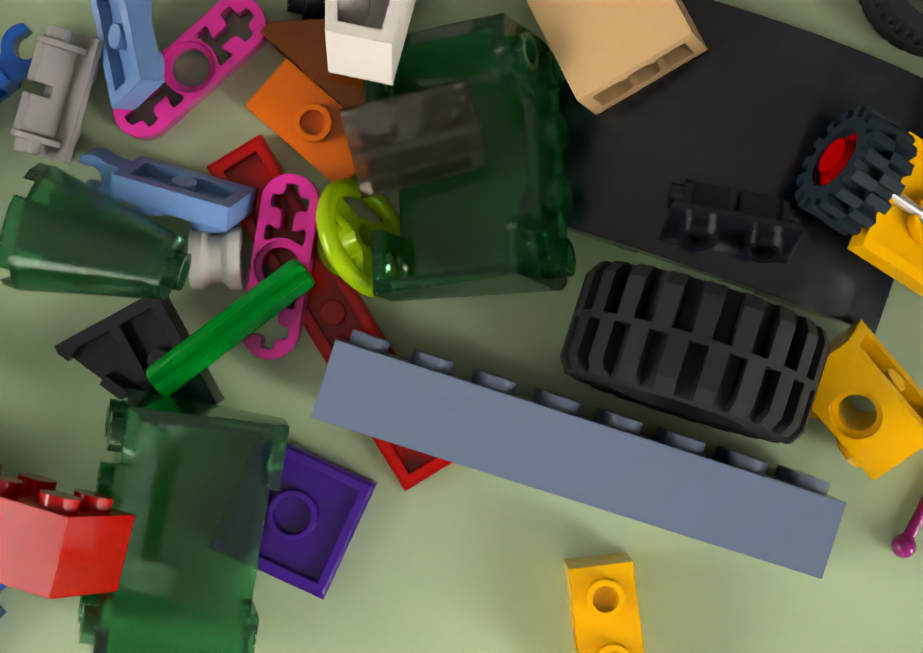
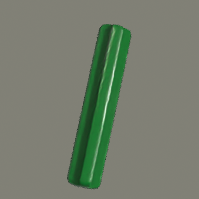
(230, 327)

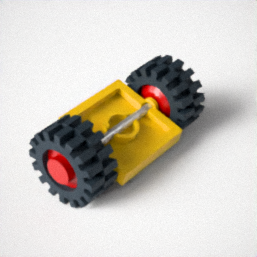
(871, 186)

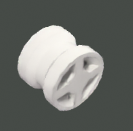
(217, 258)

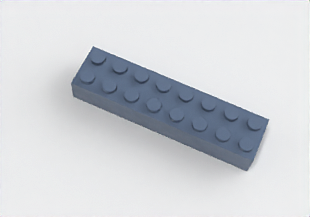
(580, 457)

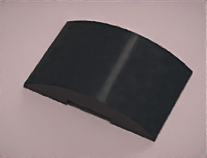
(741, 123)

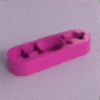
(240, 53)
(303, 221)

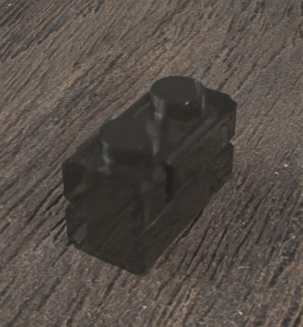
(414, 138)

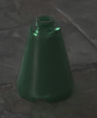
(86, 243)

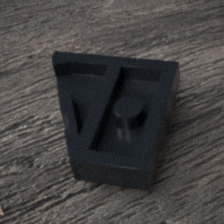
(130, 342)

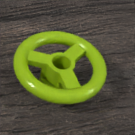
(347, 245)

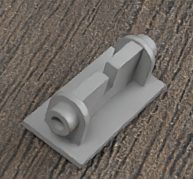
(52, 122)

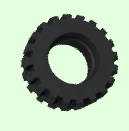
(695, 350)

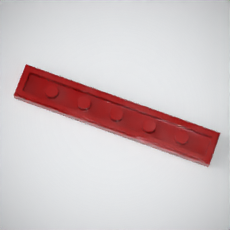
(332, 304)

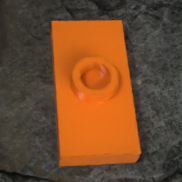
(304, 120)

